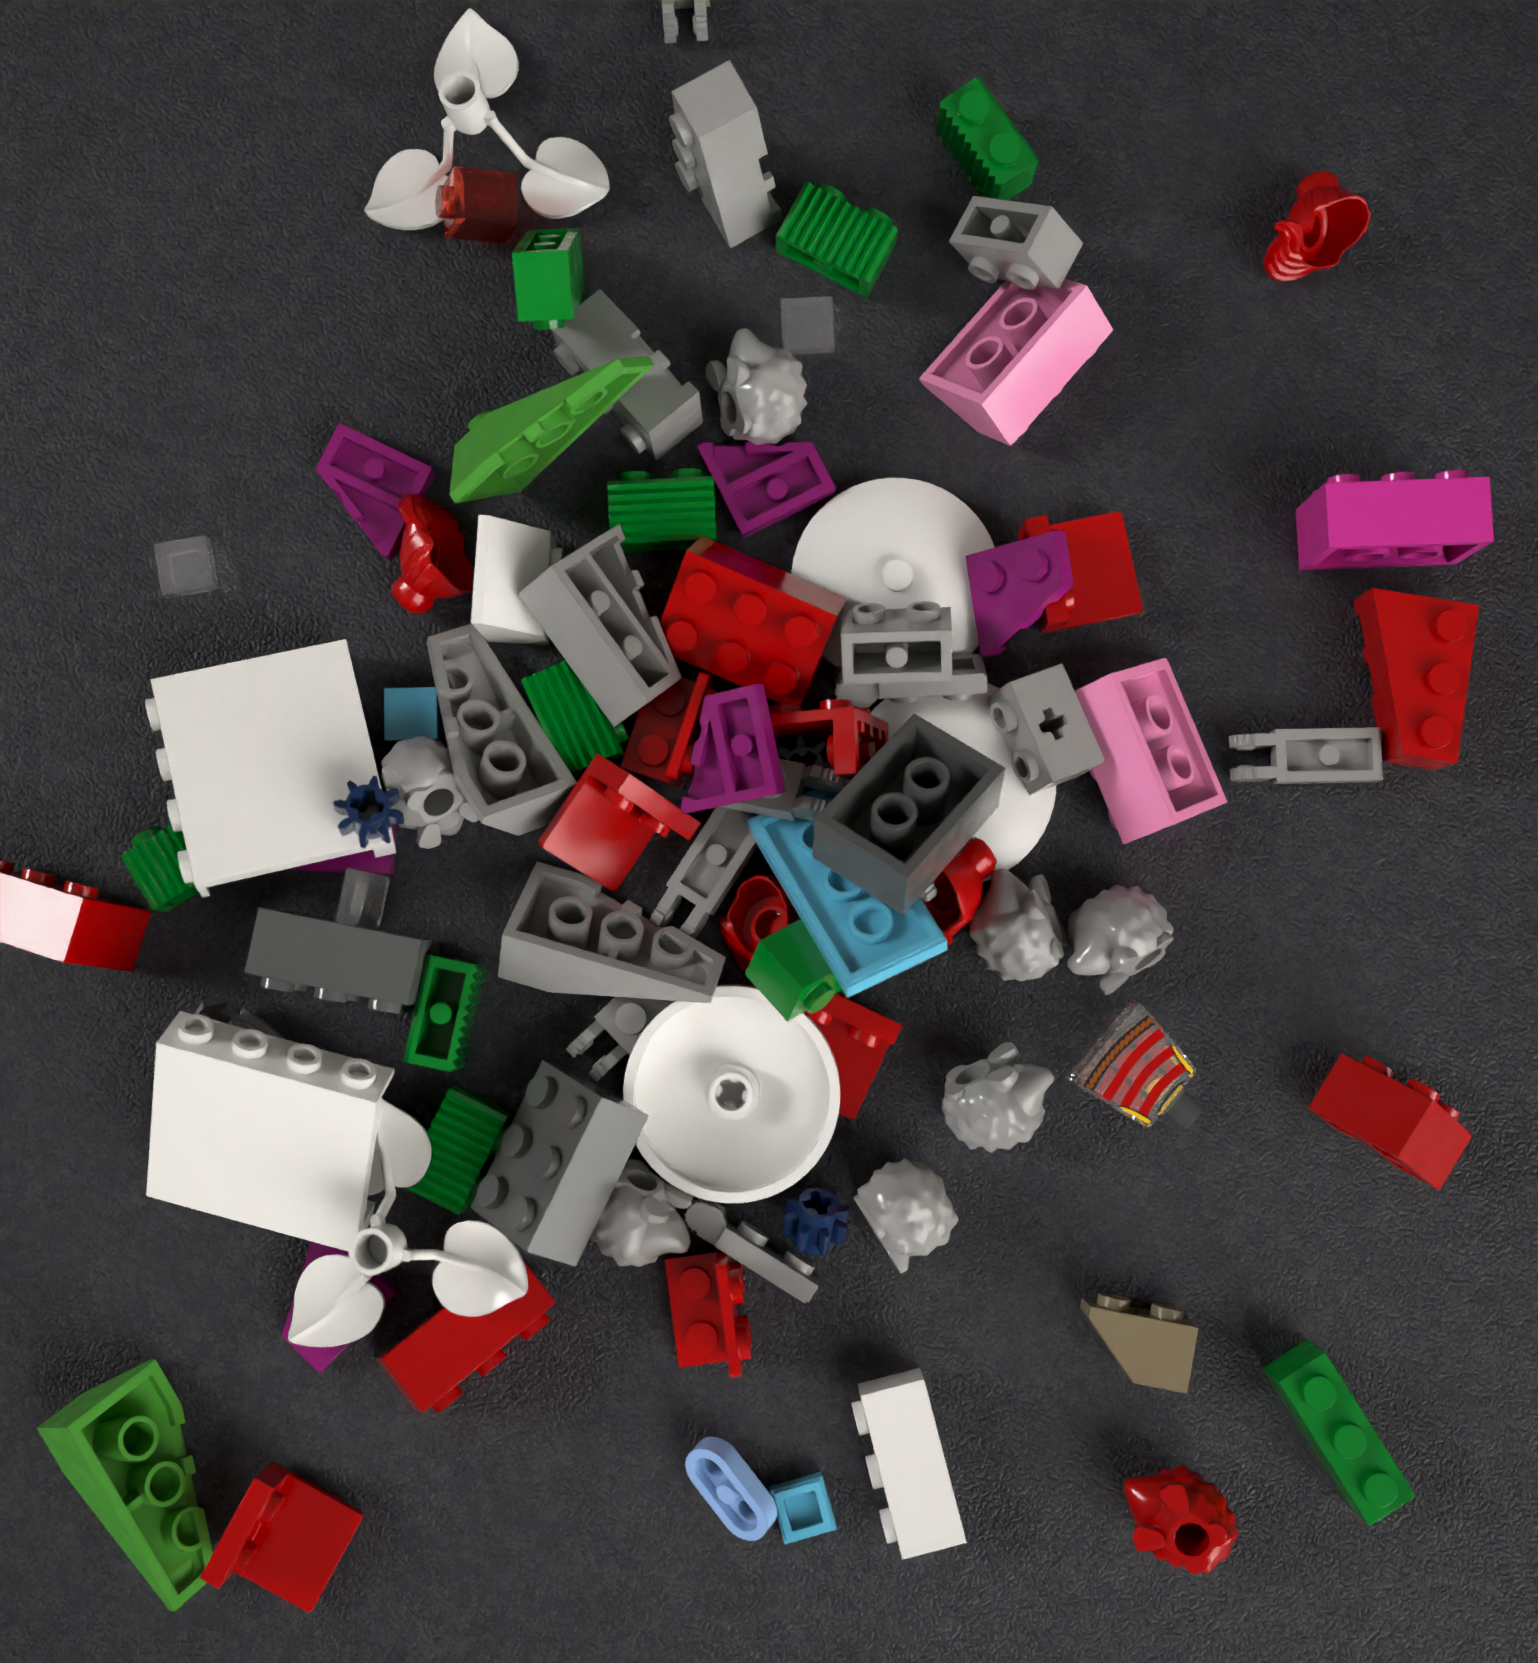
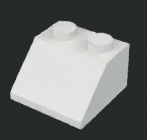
(505, 564)

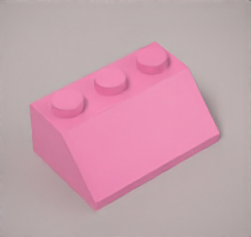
(1017, 356)
(1151, 750)

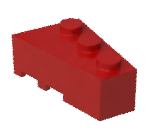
(1418, 673)
(68, 920)
(452, 1346)

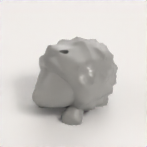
(758, 390)
(426, 788)
(1017, 928)
(1118, 935)
(995, 1101)
(907, 1210)
(642, 1218)

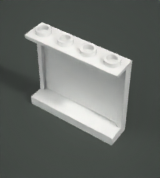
(261, 760)
(264, 1130)

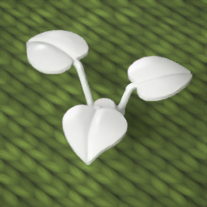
(472, 67)
(476, 1269)

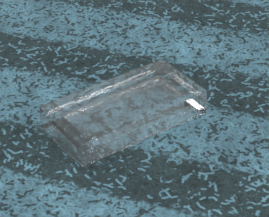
(362, 899)

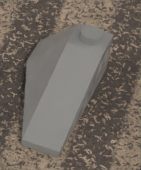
(493, 737)
(586, 943)

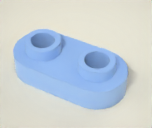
(731, 1488)

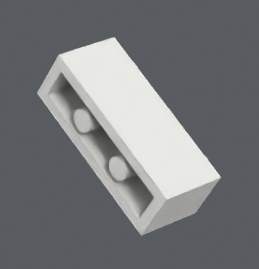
(908, 1464)

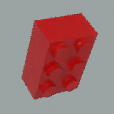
(749, 621)

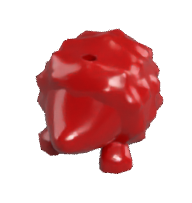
(1181, 1519)

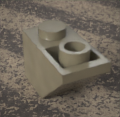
(1148, 1345)

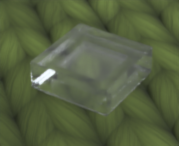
(807, 325)
(186, 566)

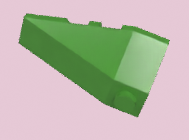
(522, 438)
(132, 1469)

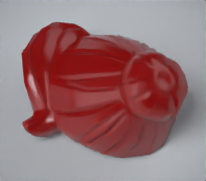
(1317, 228)
(430, 556)
(961, 887)
(755, 914)

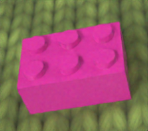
(1394, 521)

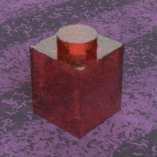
(478, 205)

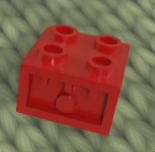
(1100, 569)
(667, 732)
(851, 732)
(610, 823)
(858, 1044)
(704, 1309)
(285, 1537)

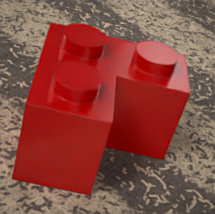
(1392, 1118)

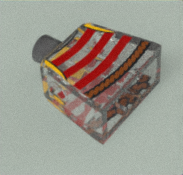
(1138, 1071)

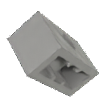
(1045, 729)

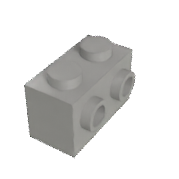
(1015, 243)
(896, 644)

